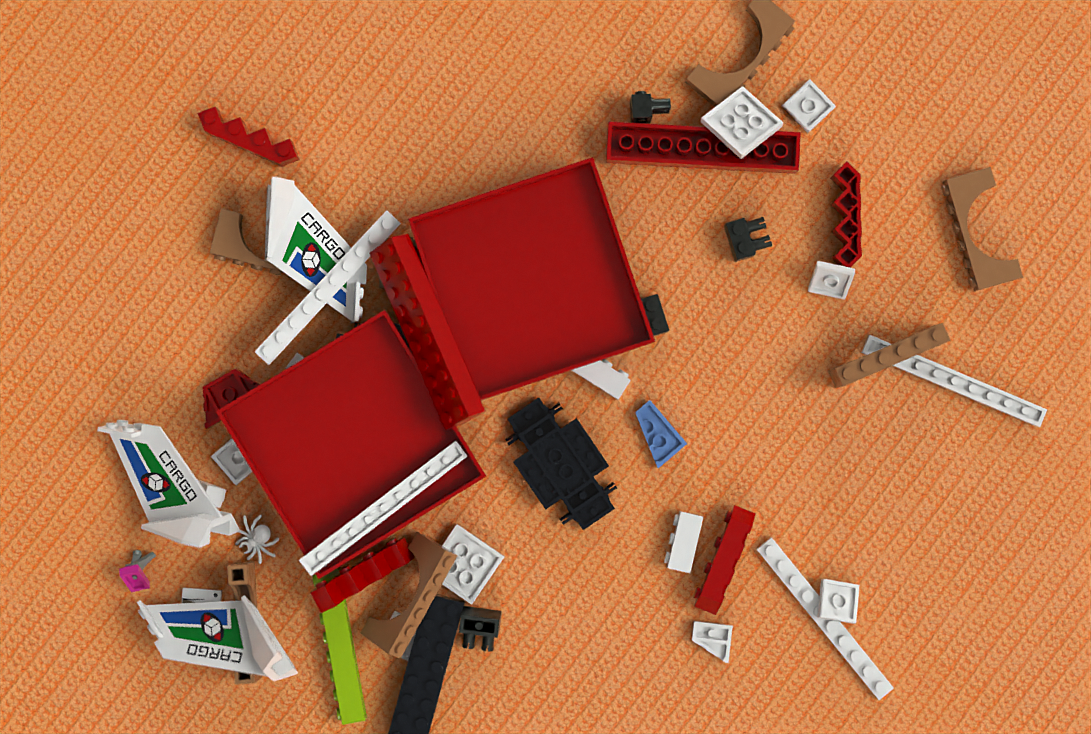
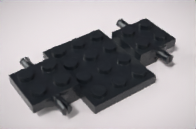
(561, 463)

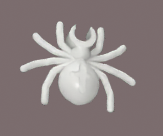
(256, 539)

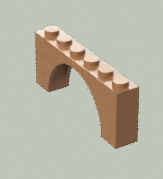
(772, 26)
(230, 243)
(983, 270)
(889, 355)
(434, 565)
(243, 582)

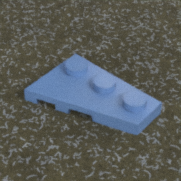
(659, 434)

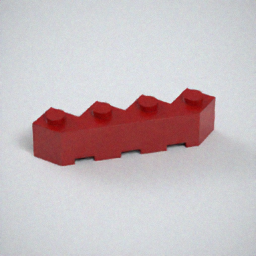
(256, 143)
(849, 207)
(728, 551)
(359, 576)

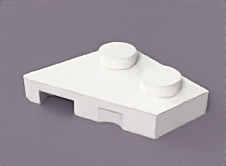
(713, 638)

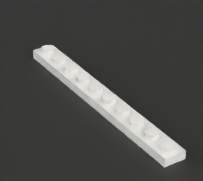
(327, 288)
(964, 385)
(383, 508)
(832, 629)

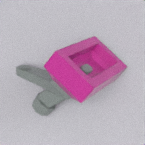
(133, 573)

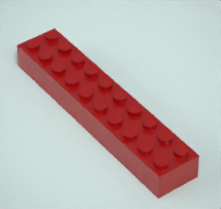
(697, 149)
(427, 331)

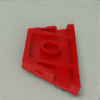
(224, 391)

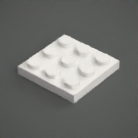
(741, 122)
(472, 566)

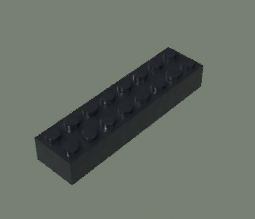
(427, 667)

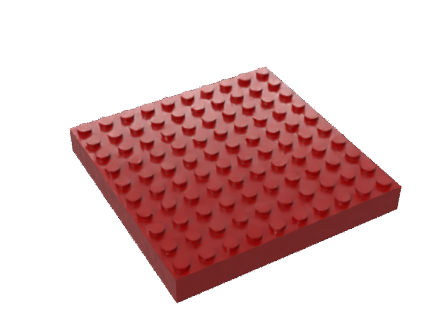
(533, 278)
(343, 435)

